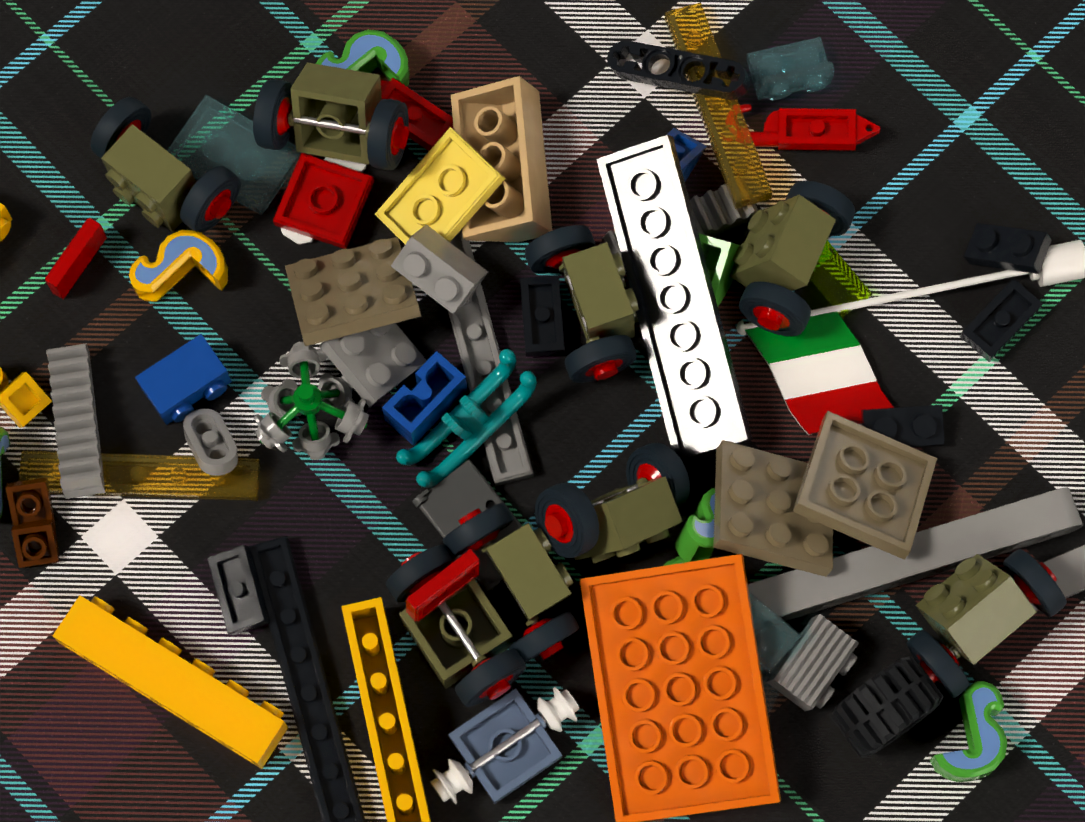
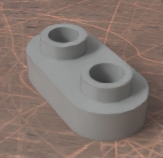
(210, 442)

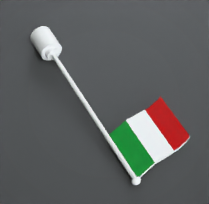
(827, 365)

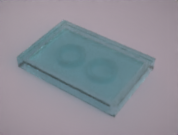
(226, 139)

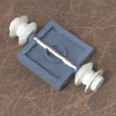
(505, 745)

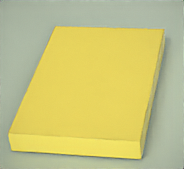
(441, 190)

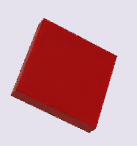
(323, 201)

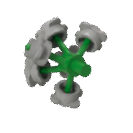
(288, 401)

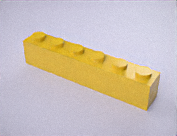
(171, 681)
(385, 712)

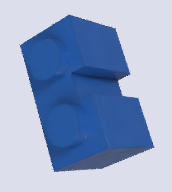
(184, 379)
(436, 392)

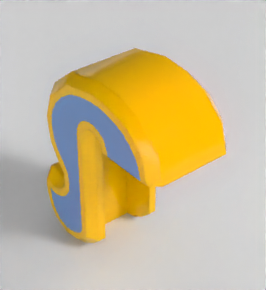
(174, 260)

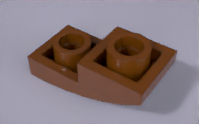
(32, 522)

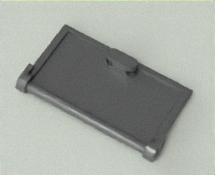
(456, 497)

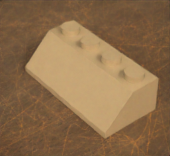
(507, 130)

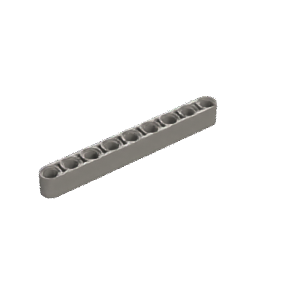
(932, 553)

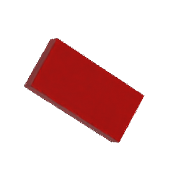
(75, 258)
(443, 586)

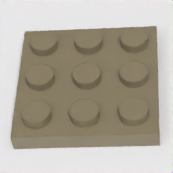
(350, 291)
(865, 485)
(756, 510)

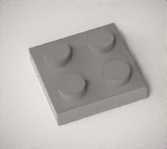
(374, 360)

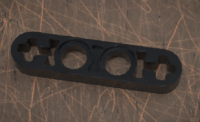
(679, 65)

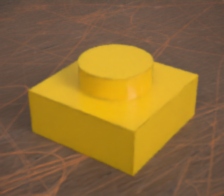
(23, 399)

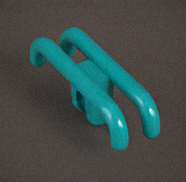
(470, 422)

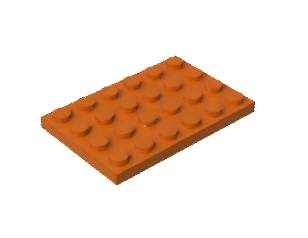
(680, 689)

